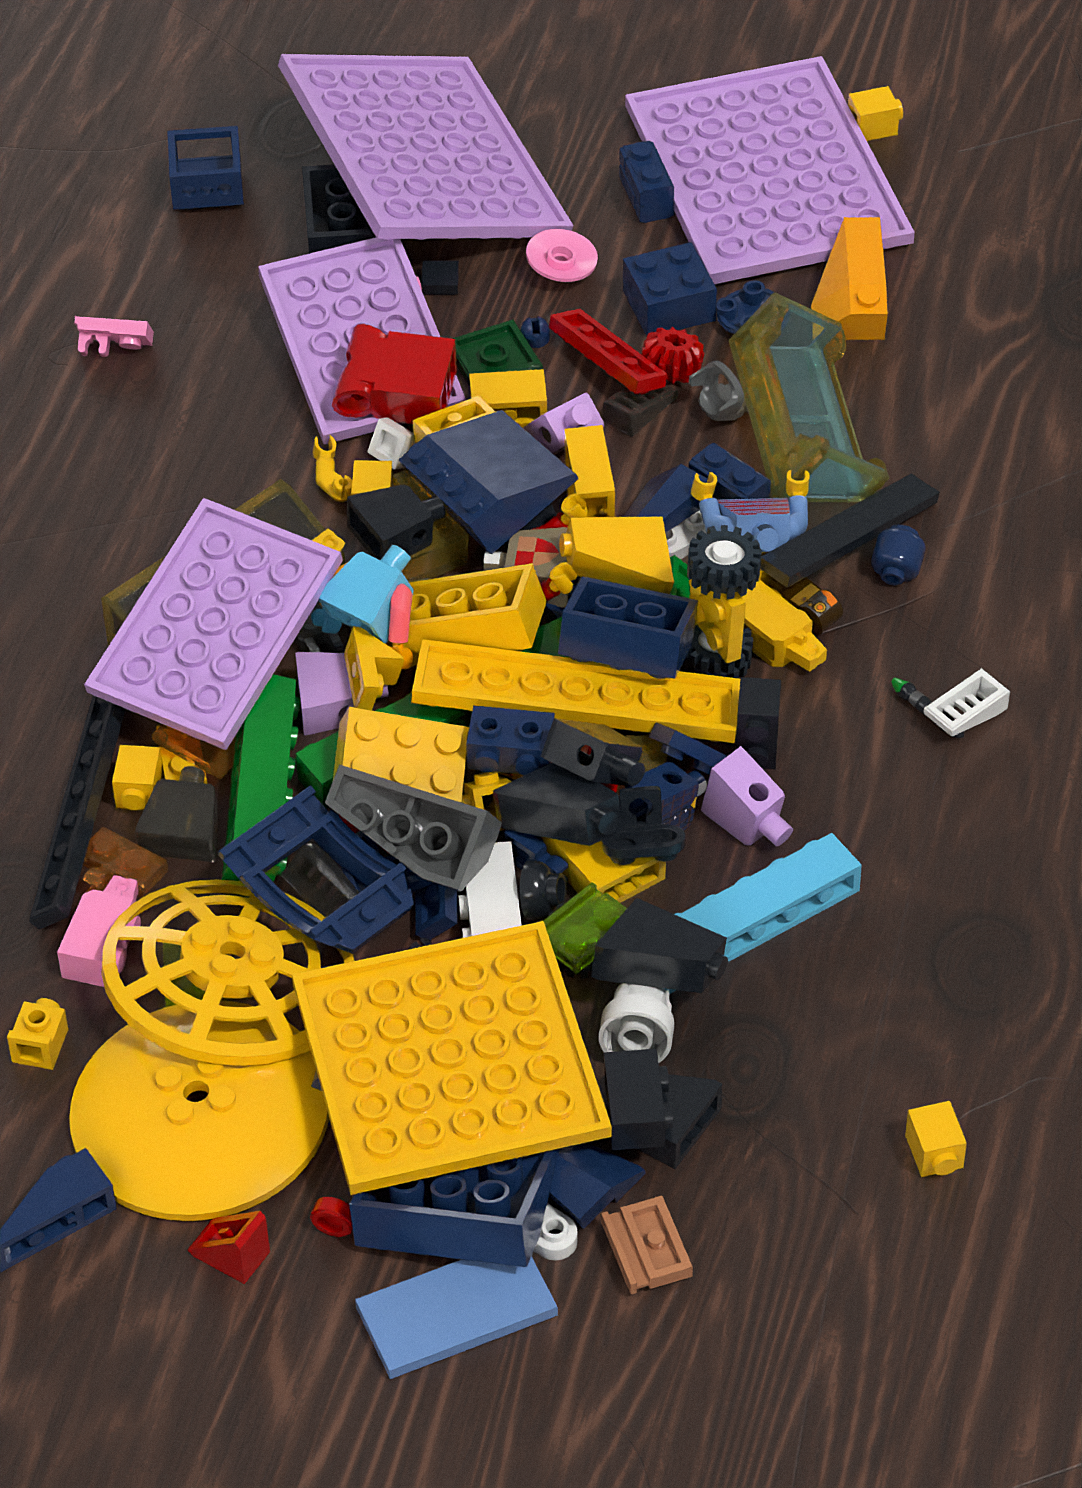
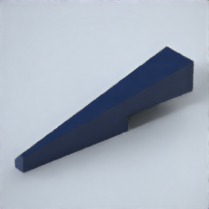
(666, 497)
(589, 1180)

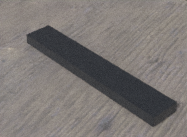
(848, 530)

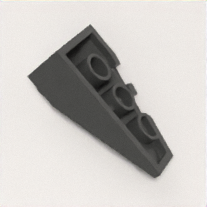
(422, 830)

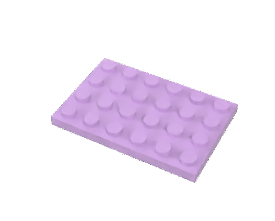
(328, 294)
(214, 623)

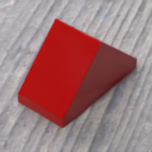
(234, 1244)

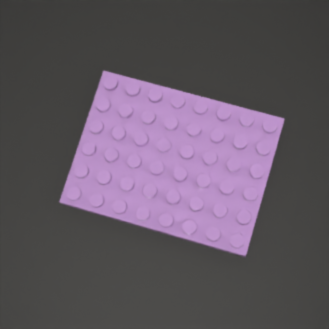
(423, 146)
(766, 167)

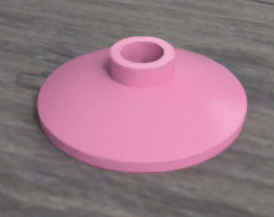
(561, 255)

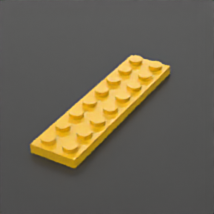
(576, 691)

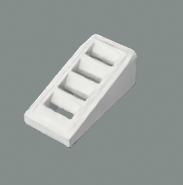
(979, 684)

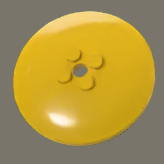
(204, 1155)

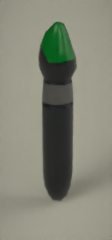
(908, 692)

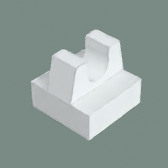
(390, 442)

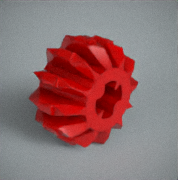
(674, 353)

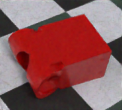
(395, 375)

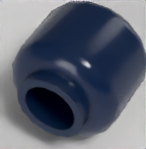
(898, 554)

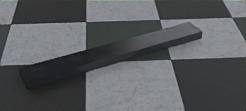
(77, 813)

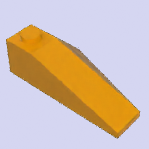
(855, 281)

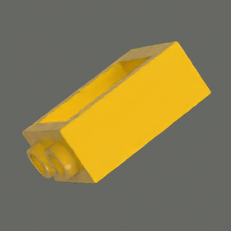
(589, 459)

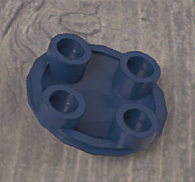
(741, 305)

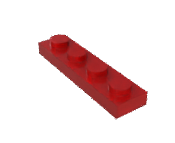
(608, 351)

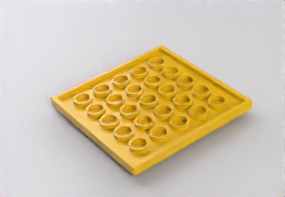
(449, 1057)

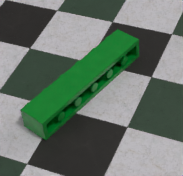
(263, 763)

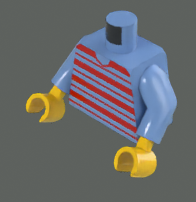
(767, 519)

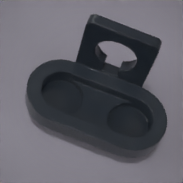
(646, 837)

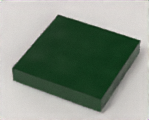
(495, 350)

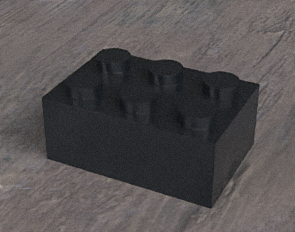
(331, 210)

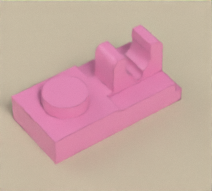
(127, 333)

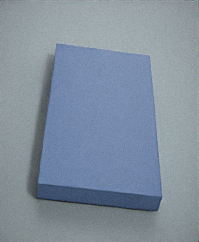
(452, 1311)

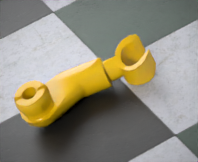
(326, 477)

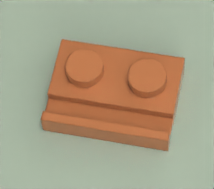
(646, 1244)

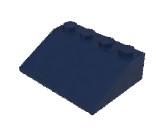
(488, 475)
(466, 1215)

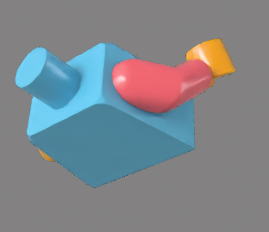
(372, 597)

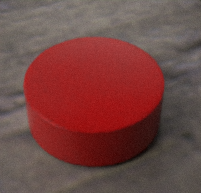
(332, 1216)

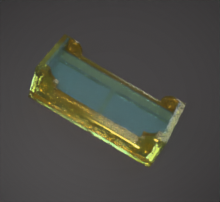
(798, 403)

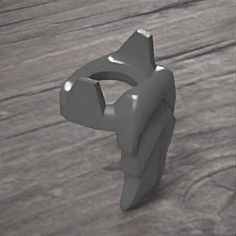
(719, 400)

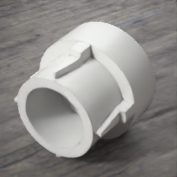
(637, 1020)

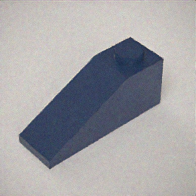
(58, 1204)

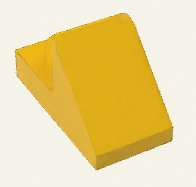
(370, 667)

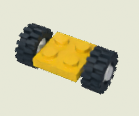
(718, 575)

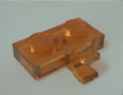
(115, 855)

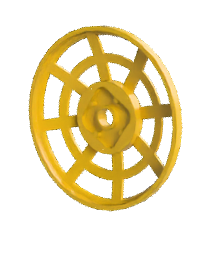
(212, 971)

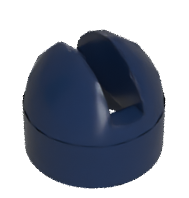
(536, 324)

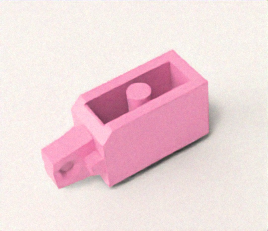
(84, 940)

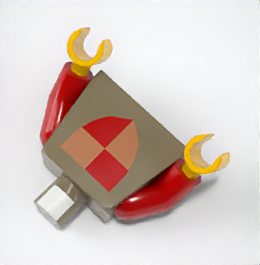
(543, 550)

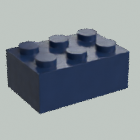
(627, 627)

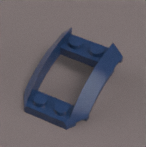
(289, 829)

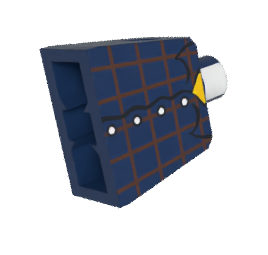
(678, 794)

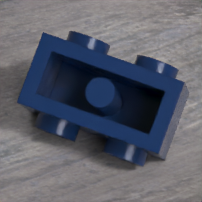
(507, 740)

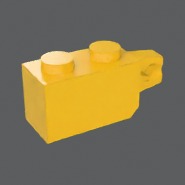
(780, 630)

